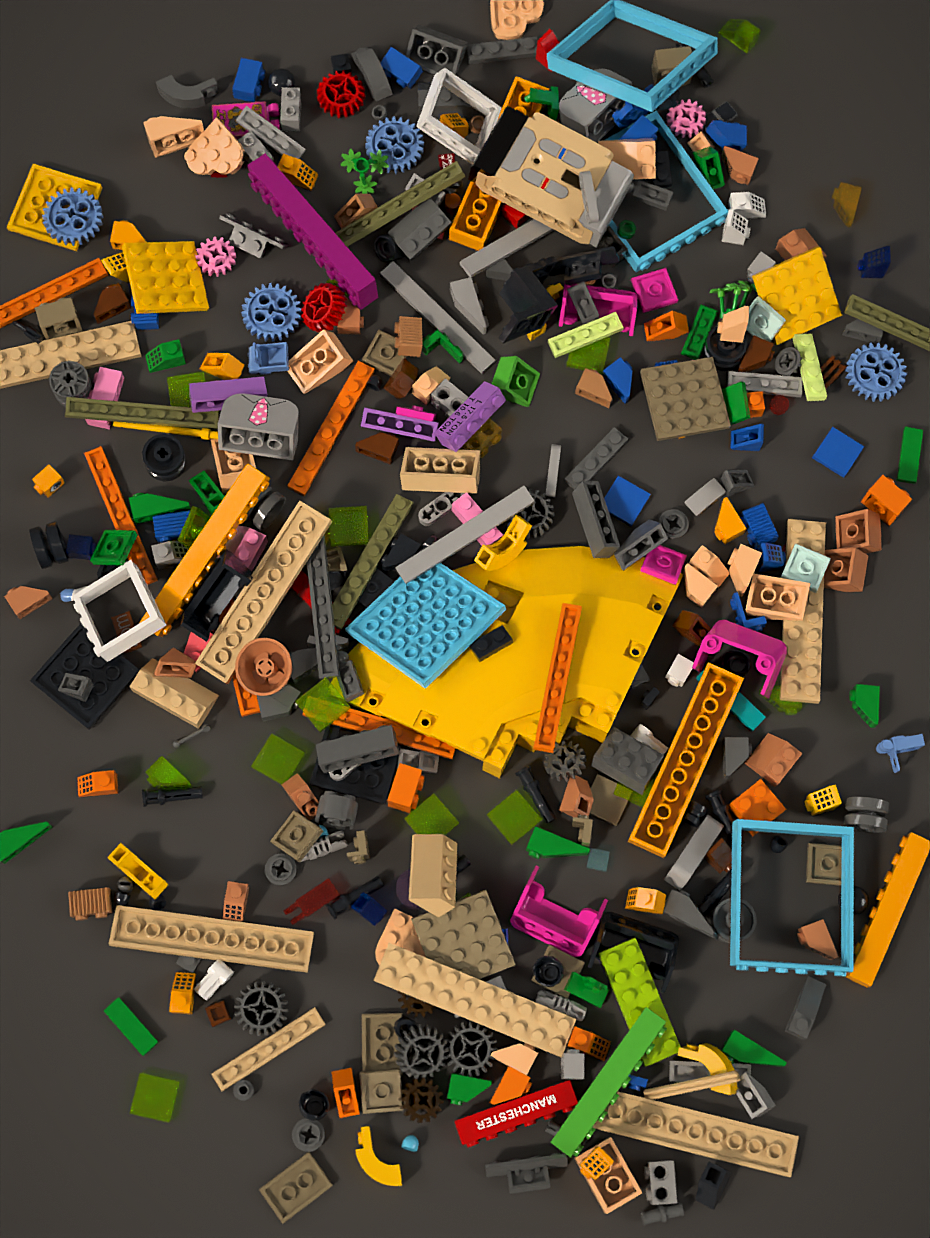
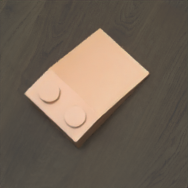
(171, 133)
(635, 155)
(318, 361)
(229, 465)
(777, 598)

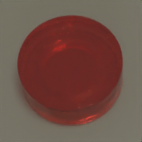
(779, 405)

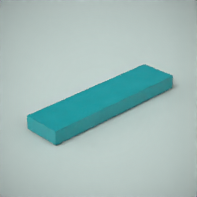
(744, 710)

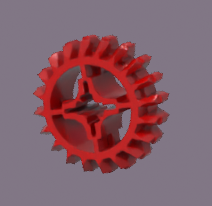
(337, 85)
(323, 307)

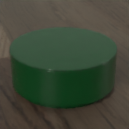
(626, 229)

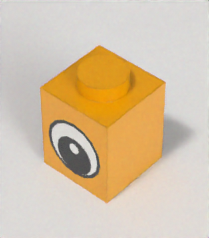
(47, 481)

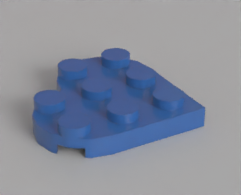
(629, 113)

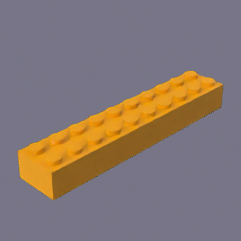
(479, 210)
(685, 760)

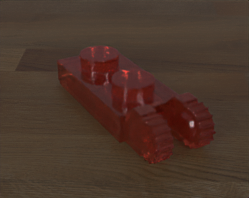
(313, 900)

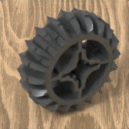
(545, 520)
(250, 1007)
(484, 1038)
(411, 1063)

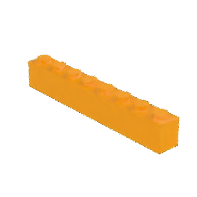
(889, 909)

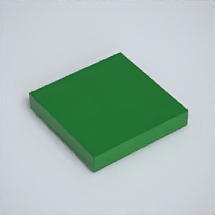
(736, 402)
(114, 547)

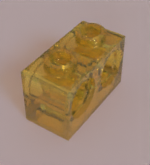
(483, 439)

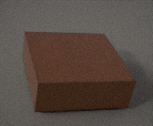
(218, 1013)

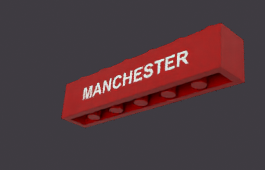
(516, 1112)

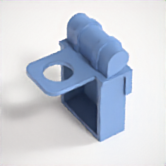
(268, 358)
(899, 745)

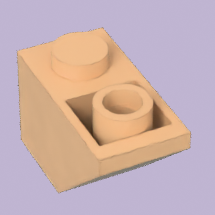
(697, 586)

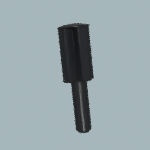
(30, 332)

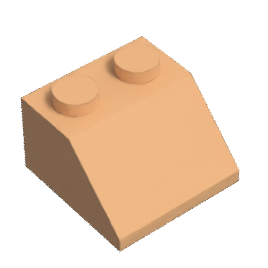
(743, 564)

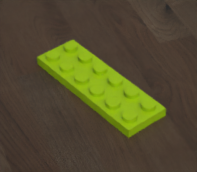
(635, 992)

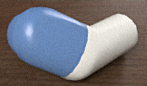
(66, 594)

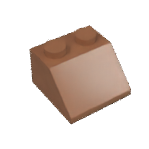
(795, 243)
(859, 531)
(845, 570)
(773, 759)

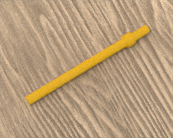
(205, 433)

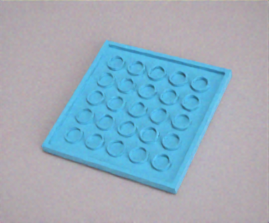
(425, 622)

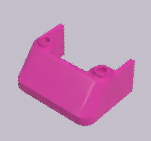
(606, 302)
(770, 650)
(553, 923)

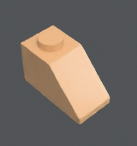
(734, 325)
(428, 383)
(710, 565)
(517, 1056)

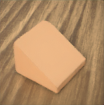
(699, 142)

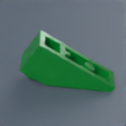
(207, 491)
(149, 505)
(17, 839)
(549, 845)
(743, 1050)

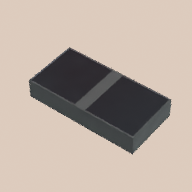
(724, 112)

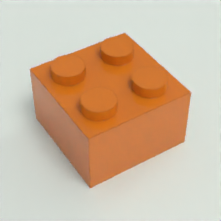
(886, 499)
(405, 787)
(757, 804)

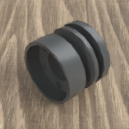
(71, 372)

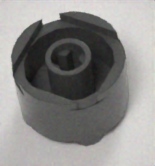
(337, 811)

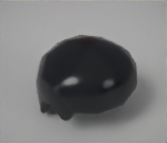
(280, 78)
(736, 662)
(860, 900)
(548, 971)
(313, 1105)

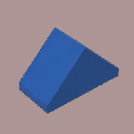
(748, 438)

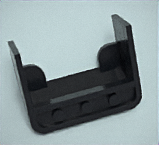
(214, 594)
(656, 944)

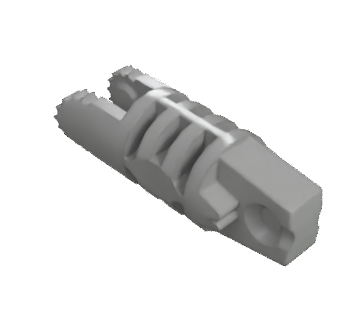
(323, 846)
(561, 1004)

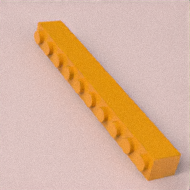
(209, 545)

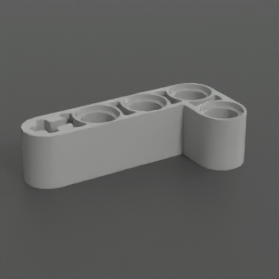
(693, 852)

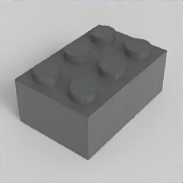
(627, 760)

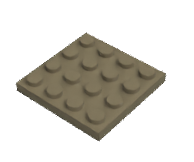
(685, 398)
(466, 937)

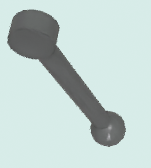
(205, 728)

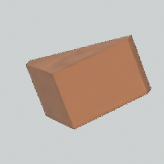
(175, 665)

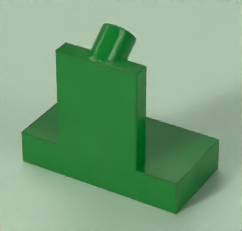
(549, 98)
(587, 989)

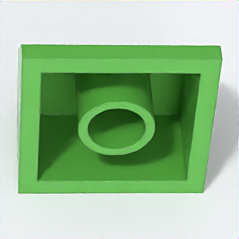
(516, 380)

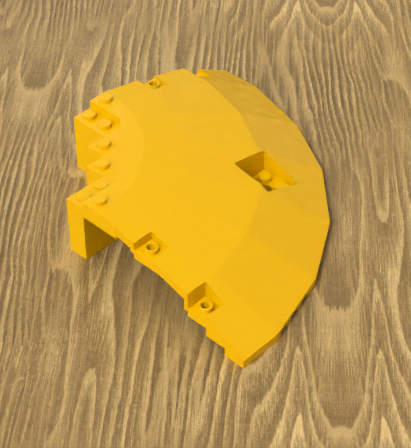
(499, 701)

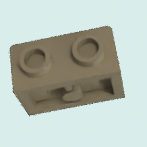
(585, 825)
(362, 848)

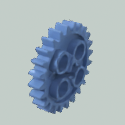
(394, 143)
(72, 216)
(267, 327)
(881, 357)

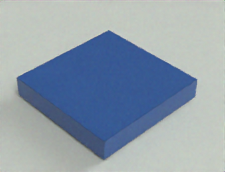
(838, 452)
(625, 500)

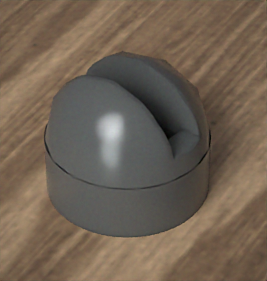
(375, 112)
(608, 283)
(125, 889)

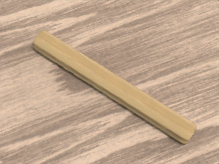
(692, 1085)

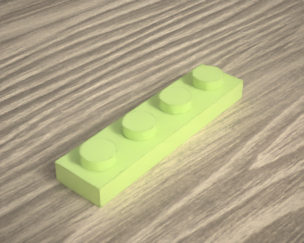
(585, 334)
(810, 367)

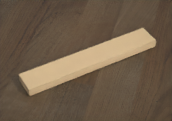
(268, 1049)

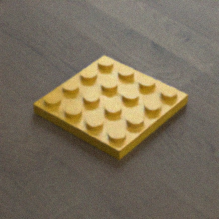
(36, 191)
(165, 277)
(799, 293)

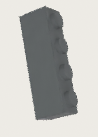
(596, 519)
(357, 748)

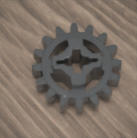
(565, 761)

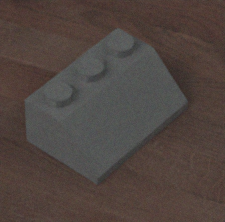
(435, 50)
(446, 102)
(420, 228)

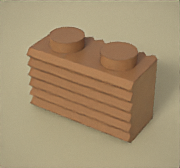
(409, 336)
(90, 903)

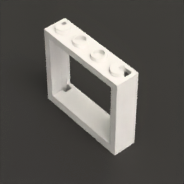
(444, 134)
(135, 634)

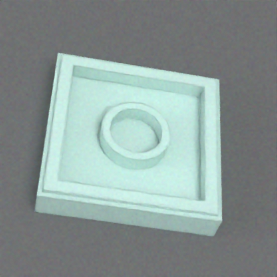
(763, 320)
(806, 566)

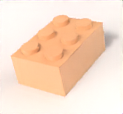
(616, 1183)

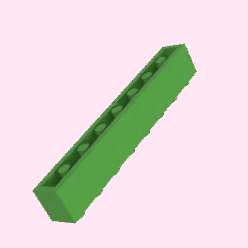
(608, 1082)

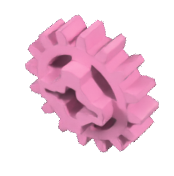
(686, 118)
(217, 258)

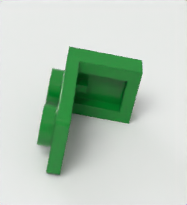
(431, 342)

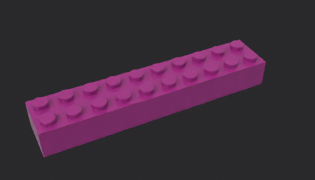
(312, 231)

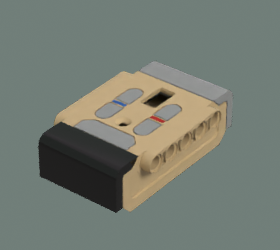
(537, 170)

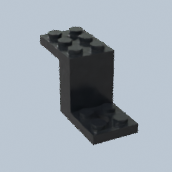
(528, 299)

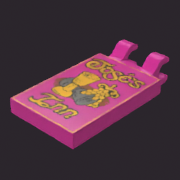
(229, 113)

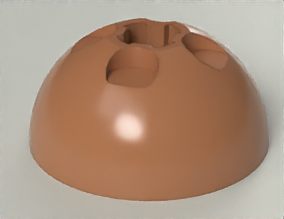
(253, 665)

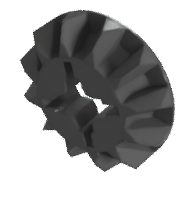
(783, 358)
(670, 516)
(276, 861)
(299, 1139)

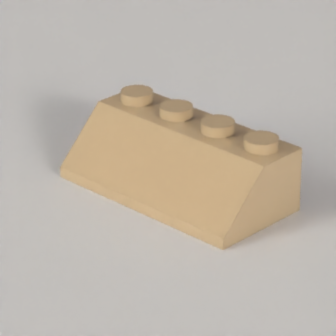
(440, 470)
(174, 694)
(433, 873)

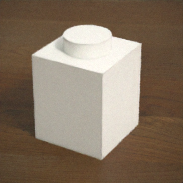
(679, 671)

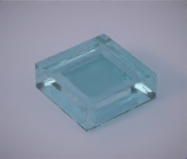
(598, 860)

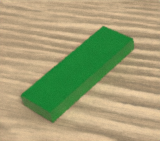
(699, 332)
(909, 455)
(131, 1026)

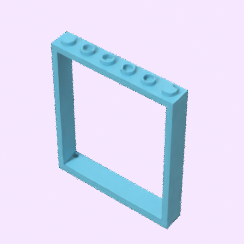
(705, 46)
(689, 235)
(847, 895)

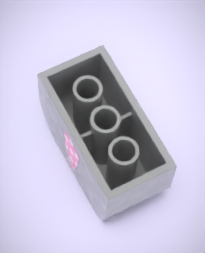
(589, 109)
(258, 426)

